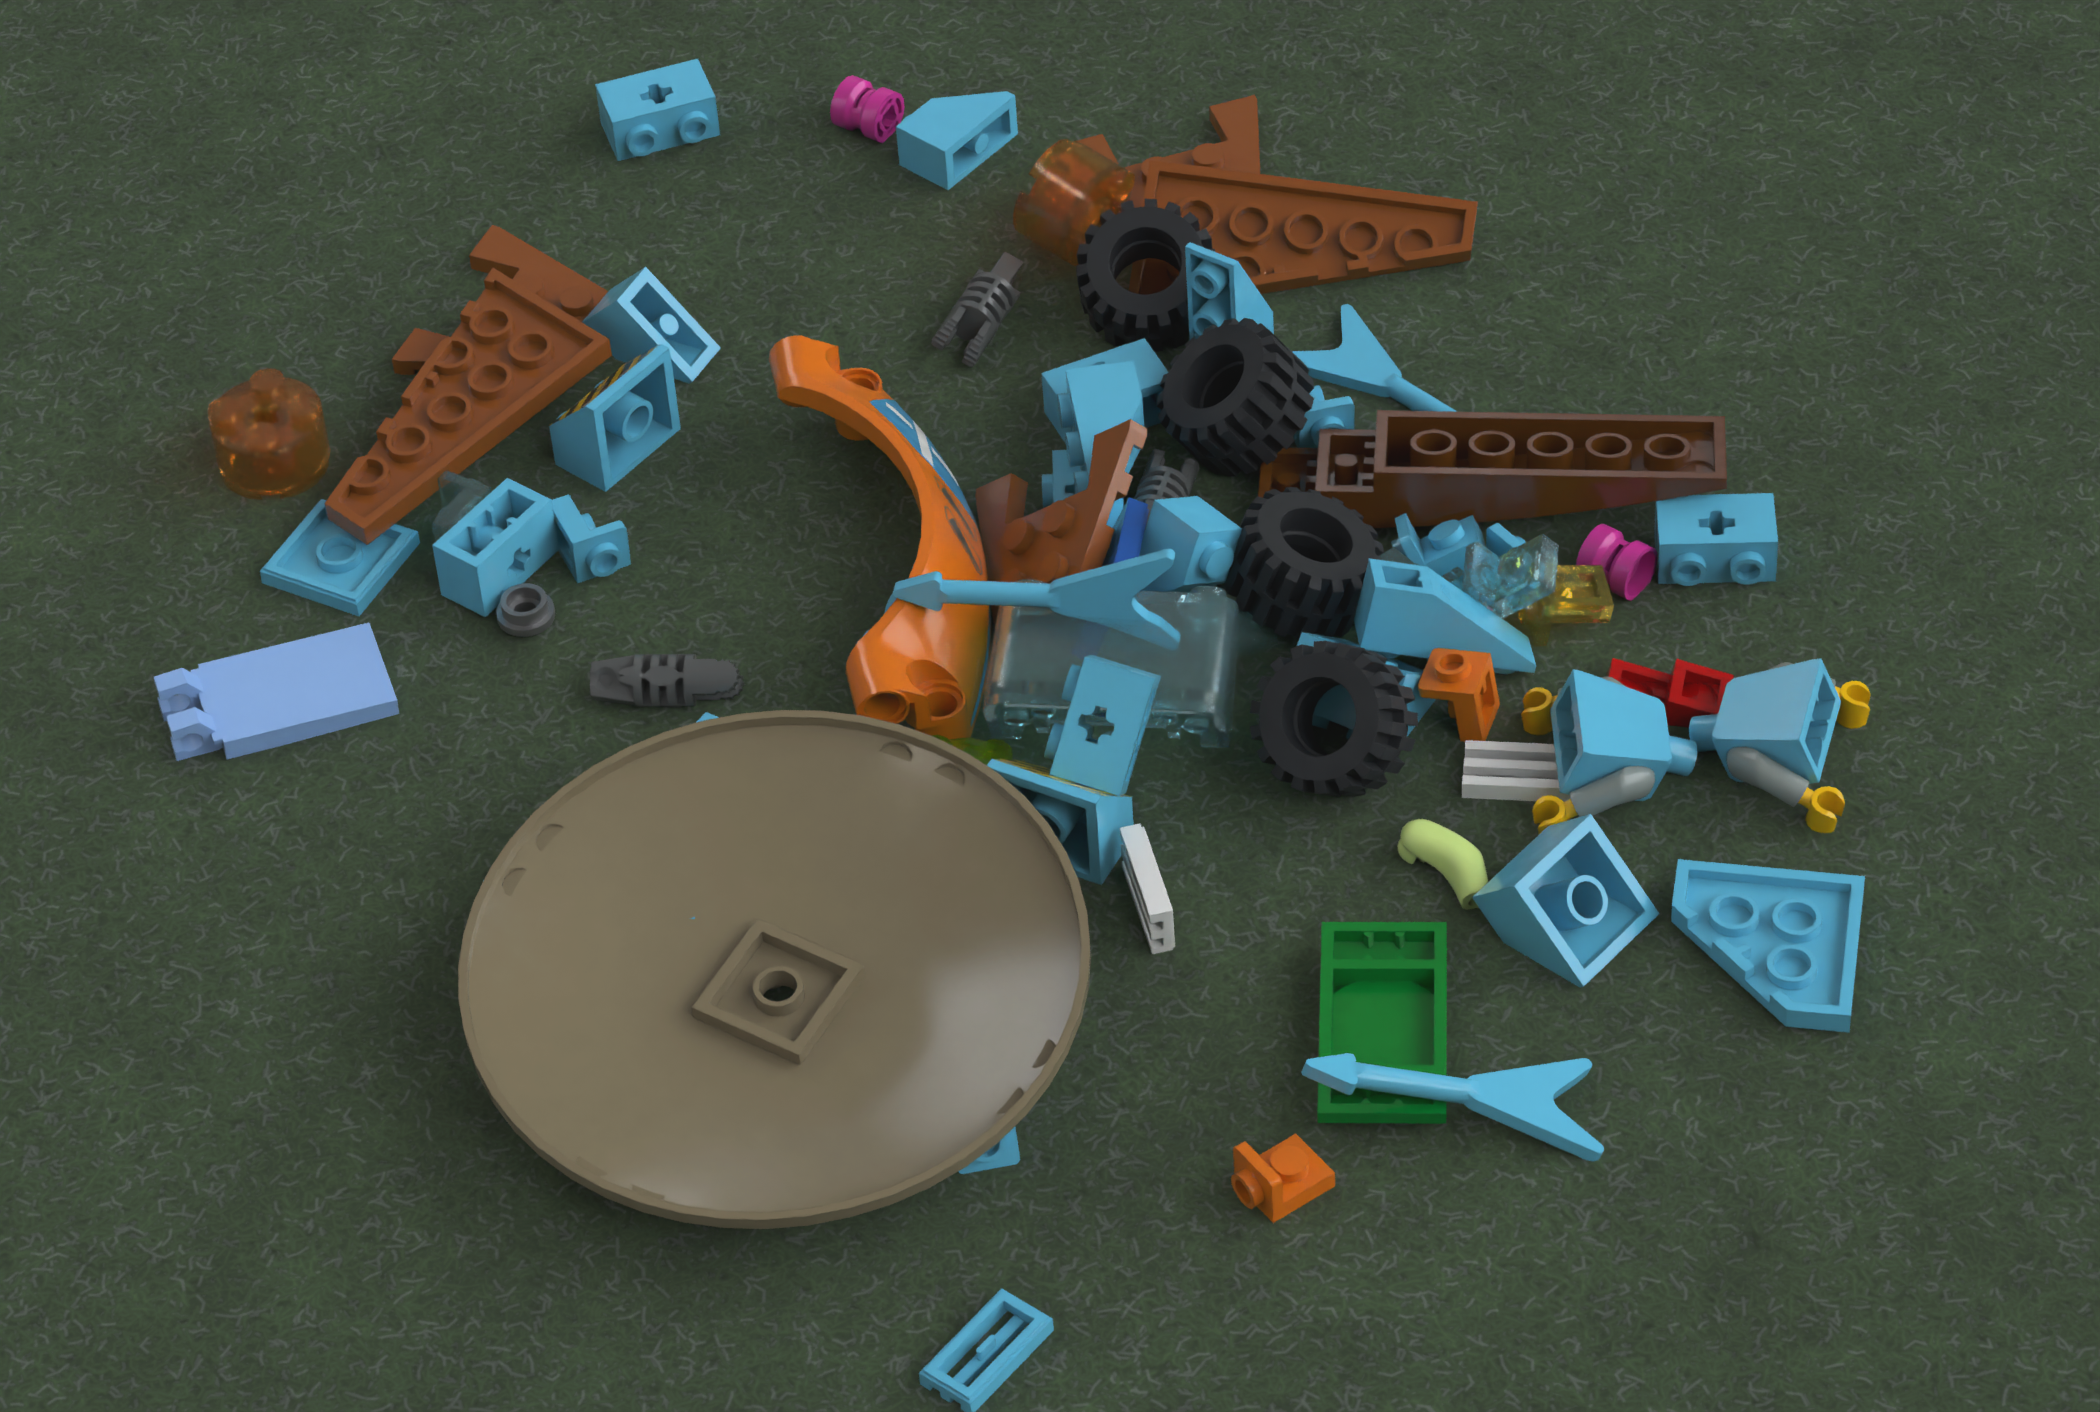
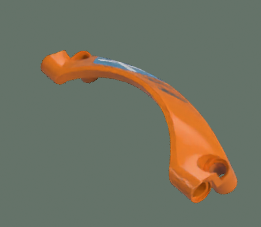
(914, 658)

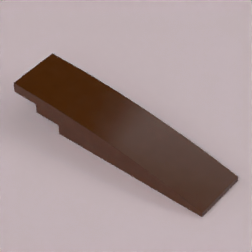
(1504, 464)

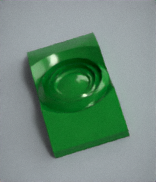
(1387, 1008)

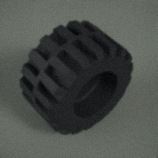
(1126, 239)
(1235, 397)
(1301, 562)
(1289, 709)

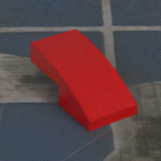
(1686, 691)

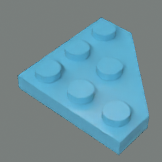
(1778, 935)

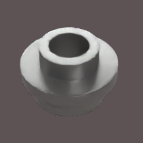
(525, 610)

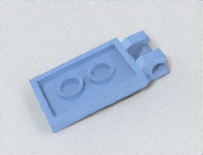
(277, 694)

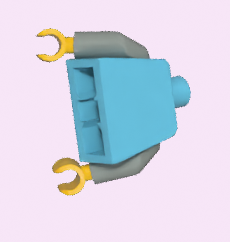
(1779, 730)
(1606, 744)

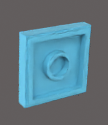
(334, 566)

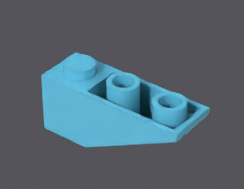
(1220, 291)
(1094, 402)
(1416, 610)

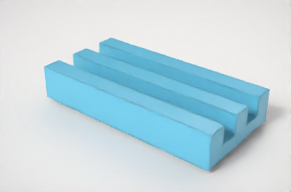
(972, 1397)

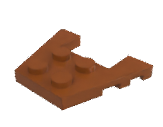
(1239, 150)
(525, 266)
(1062, 536)

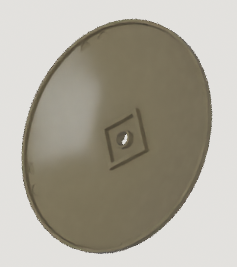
(819, 855)

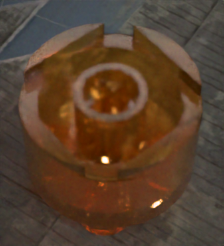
(1069, 196)
(269, 436)

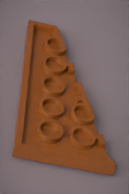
(1306, 230)
(469, 395)

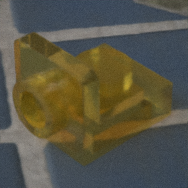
(1578, 597)

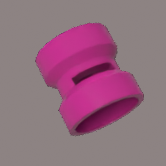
(863, 107)
(1625, 564)

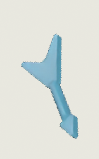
(1366, 366)
(1092, 593)
(1513, 1097)

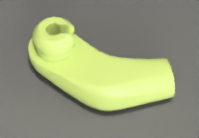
(1449, 854)

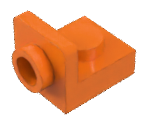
(1467, 684)
(1279, 1177)

